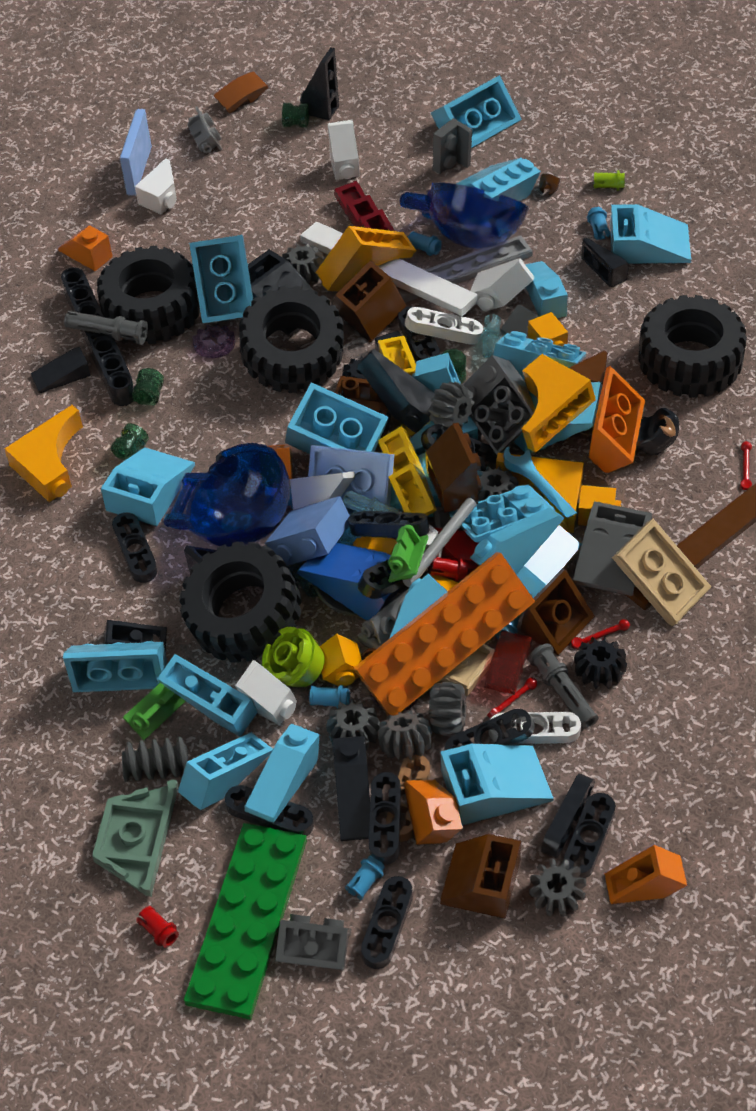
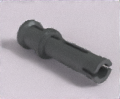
(118, 328)
(557, 673)

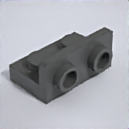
(451, 145)
(313, 943)

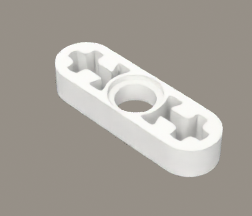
(427, 323)
(544, 719)

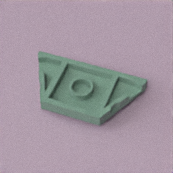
(135, 835)

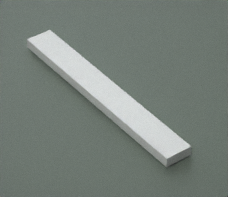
(403, 274)

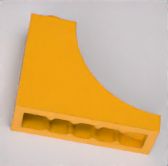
(356, 249)
(560, 396)
(39, 454)
(562, 475)

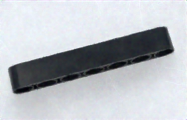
(101, 346)

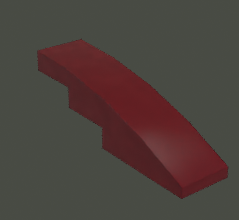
(361, 208)

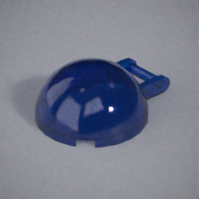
(466, 215)
(236, 499)

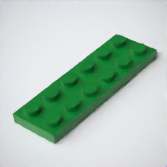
(246, 921)

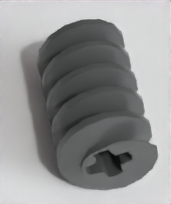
(154, 759)

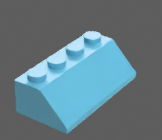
(508, 178)

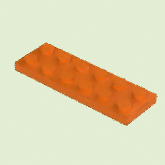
(444, 634)

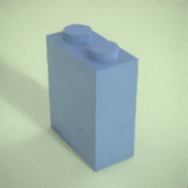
(309, 531)

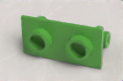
(406, 554)
(153, 710)

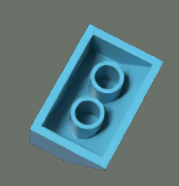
(483, 109)
(221, 278)
(334, 422)
(115, 666)

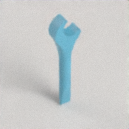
(525, 467)

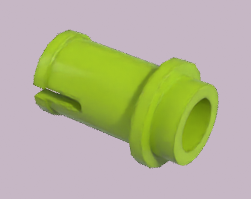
(609, 180)

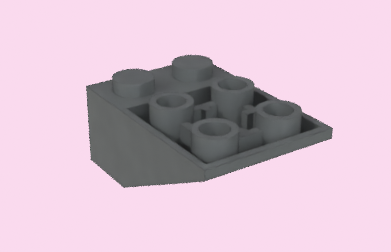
(605, 534)

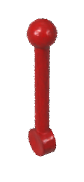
(746, 483)
(622, 625)
(531, 683)

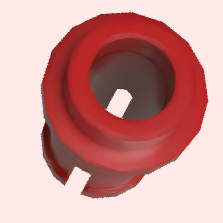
(449, 568)
(163, 932)

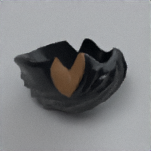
(658, 431)

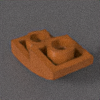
(244, 88)

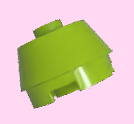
(294, 657)

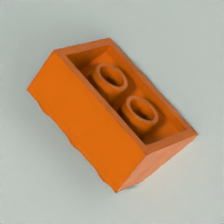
(616, 423)

